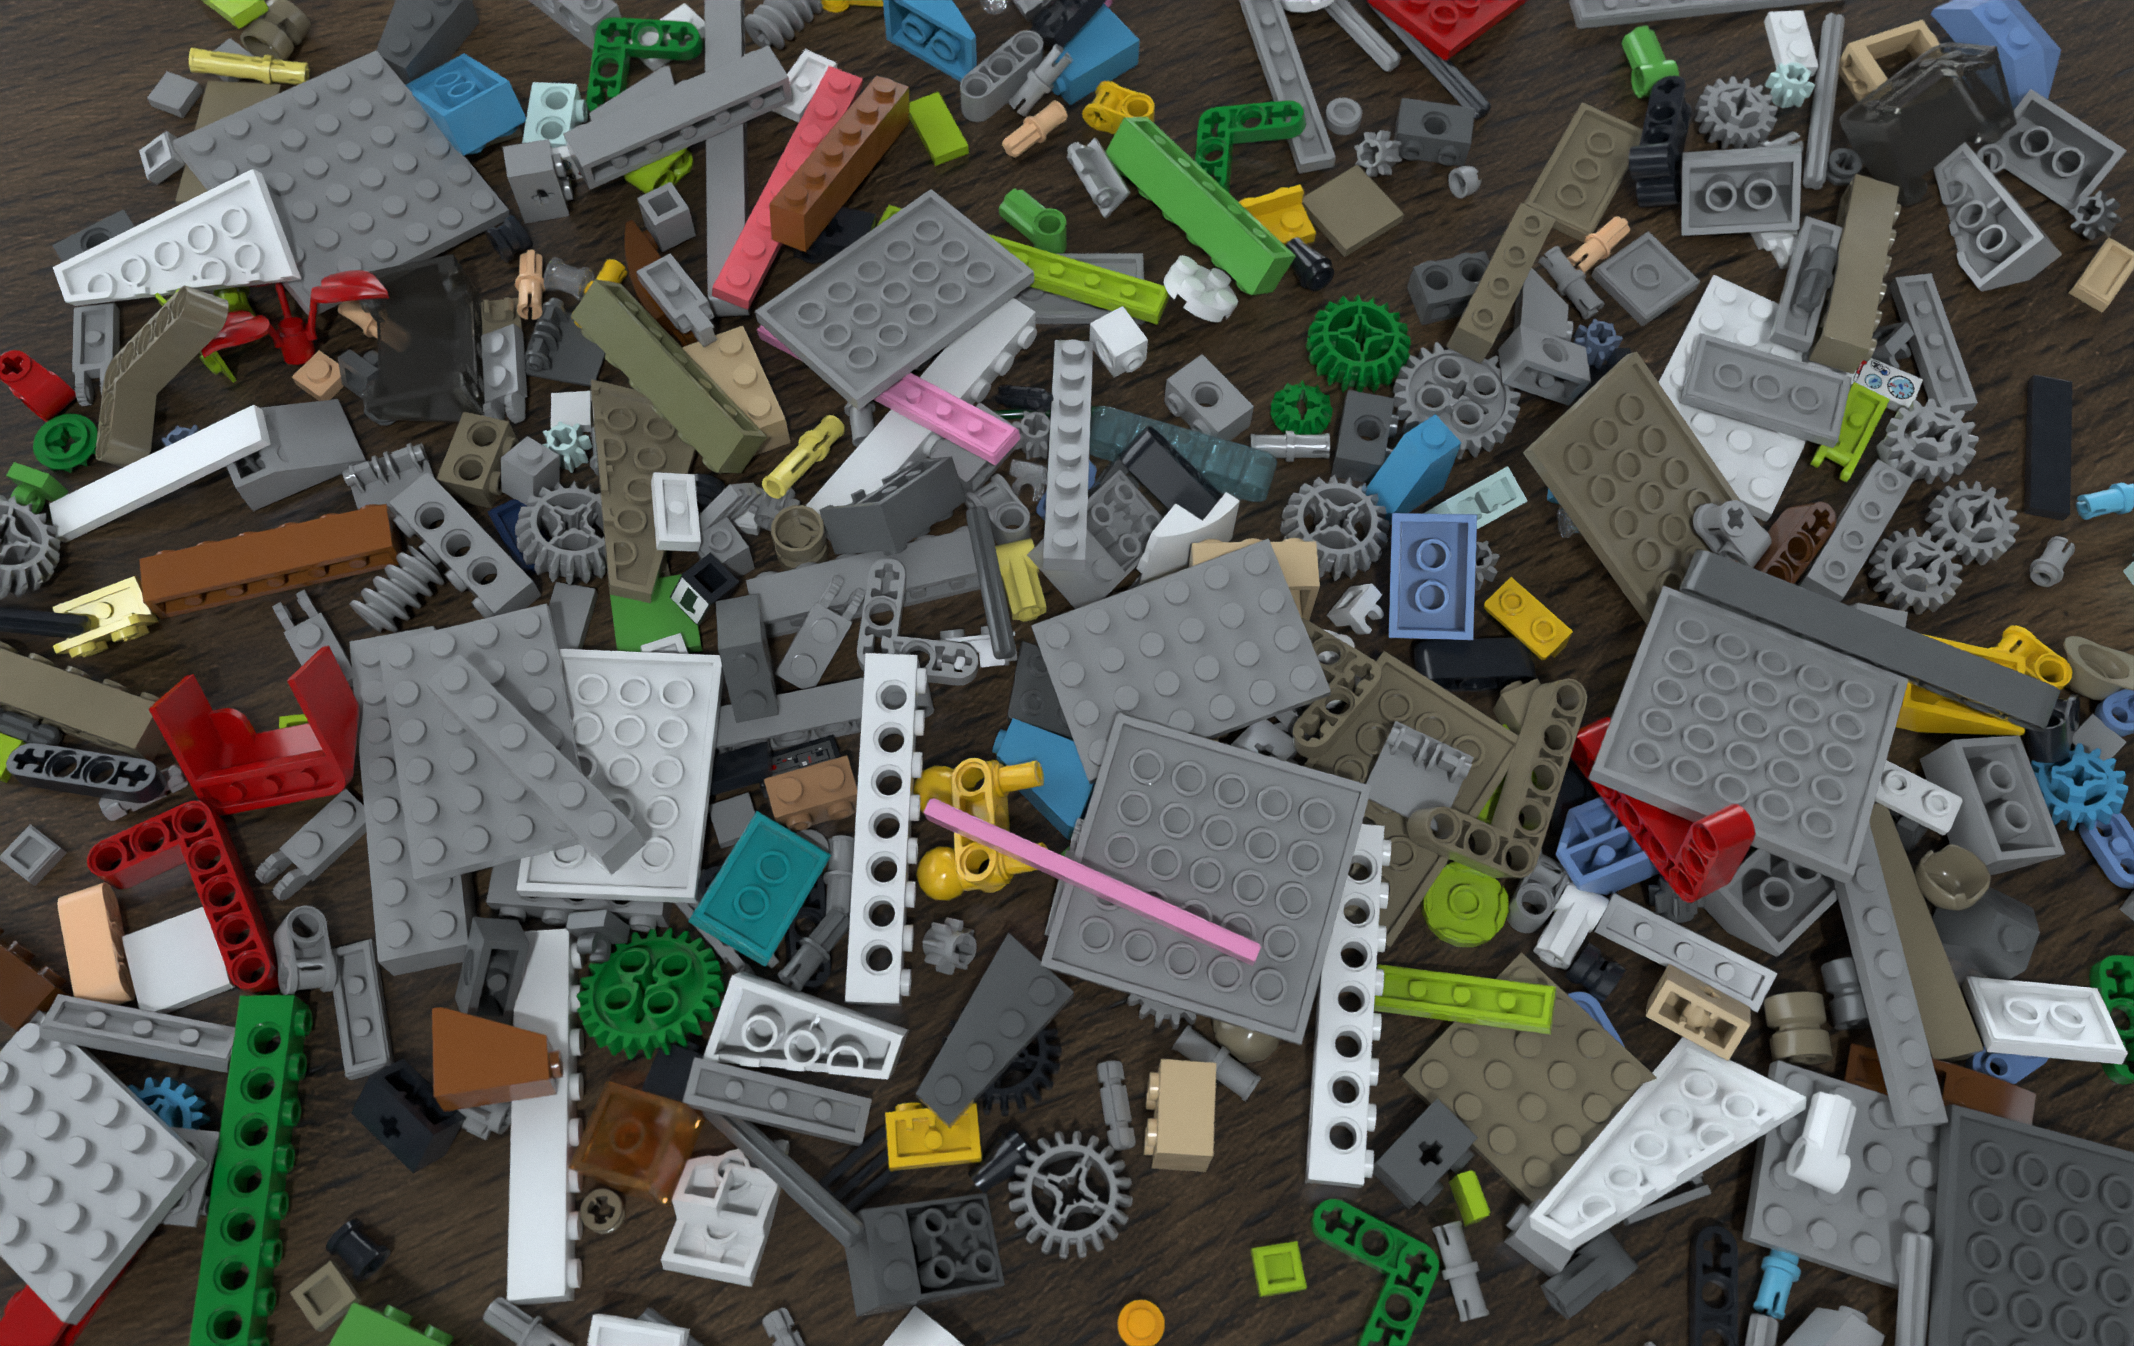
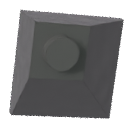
(1990, 936)

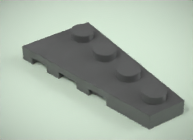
(995, 1027)

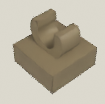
(500, 314)
(325, 1296)

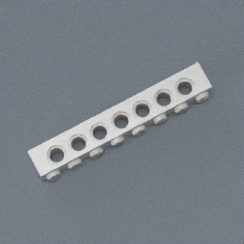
(881, 677)
(1324, 1161)

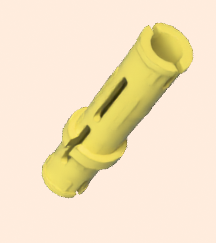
(241, 66)
(812, 447)

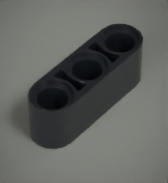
(1169, 473)
(1475, 663)

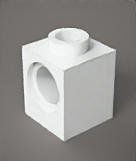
(1118, 342)

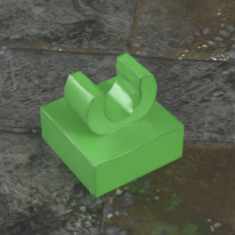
(34, 487)

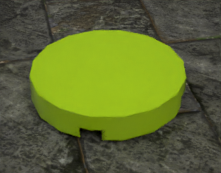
(1465, 906)

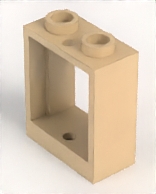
(1858, 63)

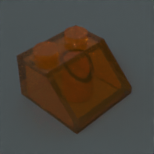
(637, 1143)

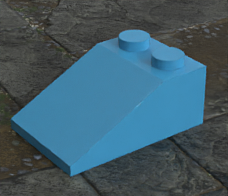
(933, 33)
(468, 103)

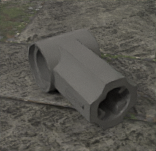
(1598, 1267)

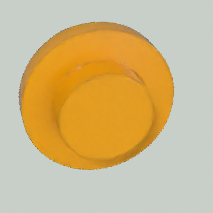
(1141, 1323)

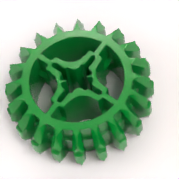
(1339, 353)

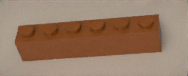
(839, 164)
(270, 561)

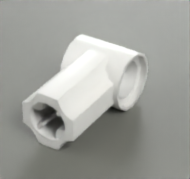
(1573, 918)
(1820, 1151)

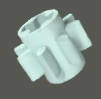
(1790, 84)
(569, 444)

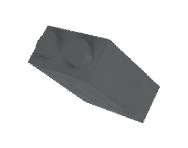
(746, 658)

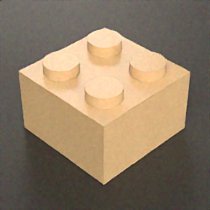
(1183, 1115)

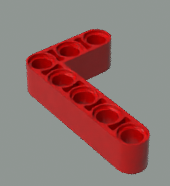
(1688, 854)
(212, 884)

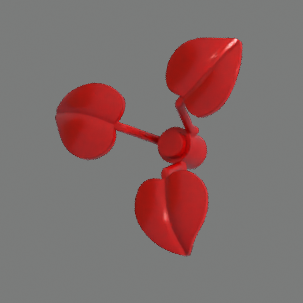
(294, 335)

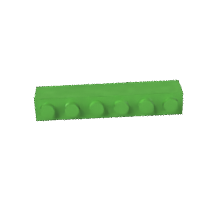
(1199, 206)

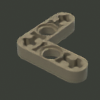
(1341, 683)

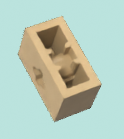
(1698, 1012)

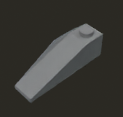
(1991, 230)

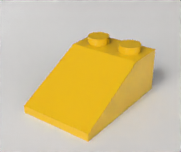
(1937, 714)

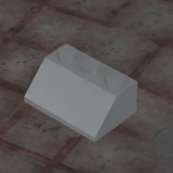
(2057, 151)
(1741, 190)
(2002, 803)
(1770, 901)

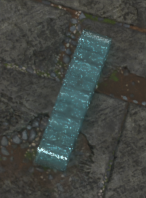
(1225, 464)

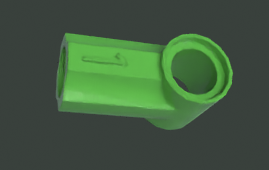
(1646, 60)
(1040, 225)

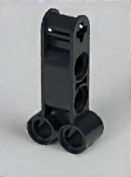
(1659, 155)

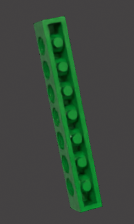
(238, 1159)

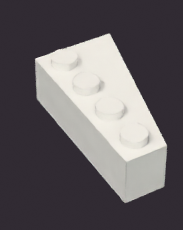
(800, 1032)

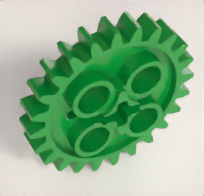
(650, 993)

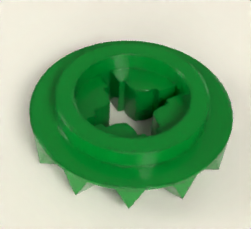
(1287, 417)
(54, 435)

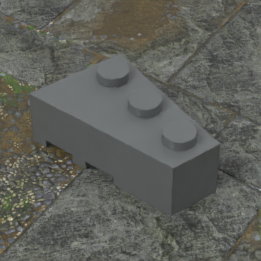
(425, 34)
(896, 511)

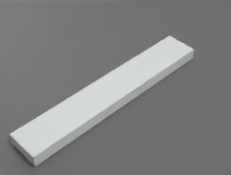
(159, 473)

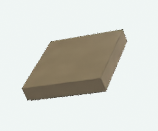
(1351, 210)

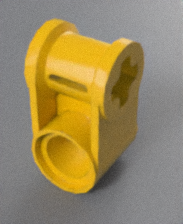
(1116, 106)
(2038, 657)

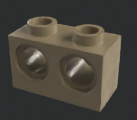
(469, 458)

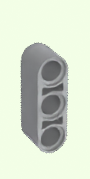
(1000, 76)

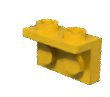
(1282, 214)
(1528, 620)
(922, 1140)

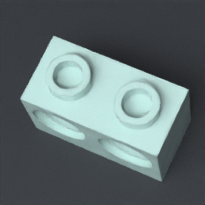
(553, 111)
(1486, 498)

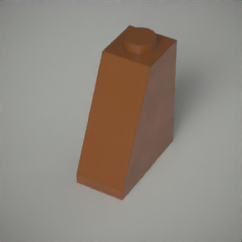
(489, 1062)

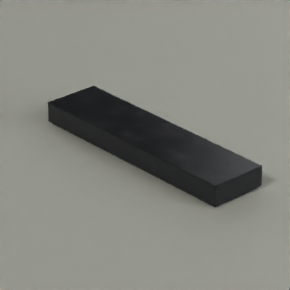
(2048, 448)

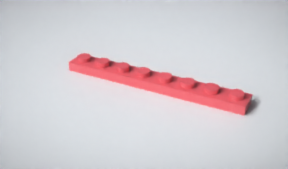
(754, 248)

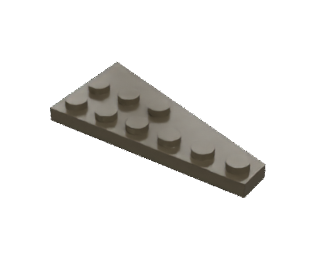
(629, 448)

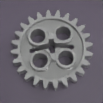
(1457, 397)

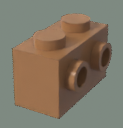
(813, 794)

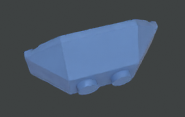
(2023, 46)
(1601, 851)

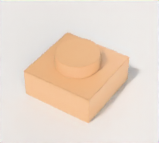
(319, 377)

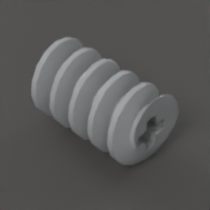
(778, 19)
(398, 591)

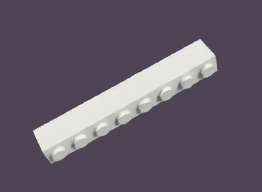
(962, 370)
(547, 1131)

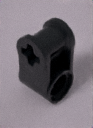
(2055, 742)

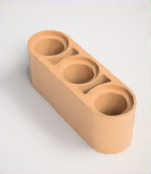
(95, 945)

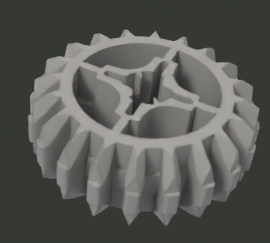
(1335, 508)
(569, 519)
(26, 549)
(1089, 1204)

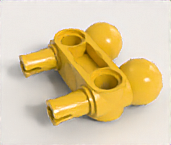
(950, 871)

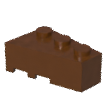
(24, 986)

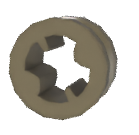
(592, 1221)

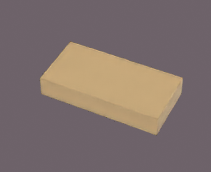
(2104, 275)

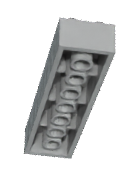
(413, 922)

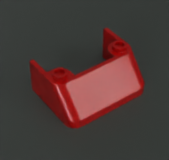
(249, 770)

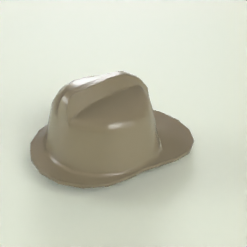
(2097, 669)

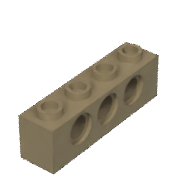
(1501, 283)

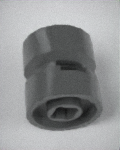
(1848, 1005)

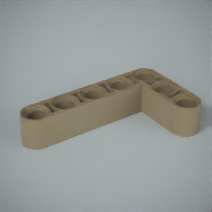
(149, 364)
(1517, 792)

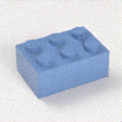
(1432, 576)

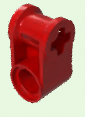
(34, 385)

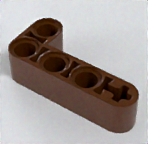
(1796, 540)

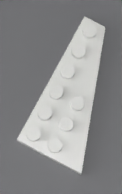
(206, 244)
(1661, 1138)

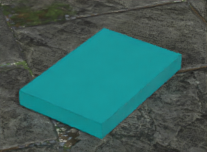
(760, 888)

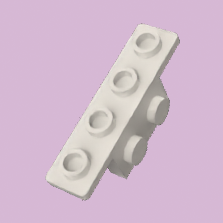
(1917, 799)

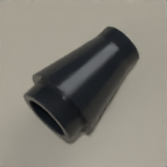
(1310, 266)
(1000, 1160)

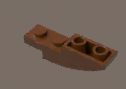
(640, 252)
(1956, 1084)

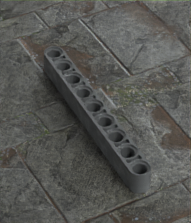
(1871, 640)

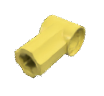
(1021, 580)

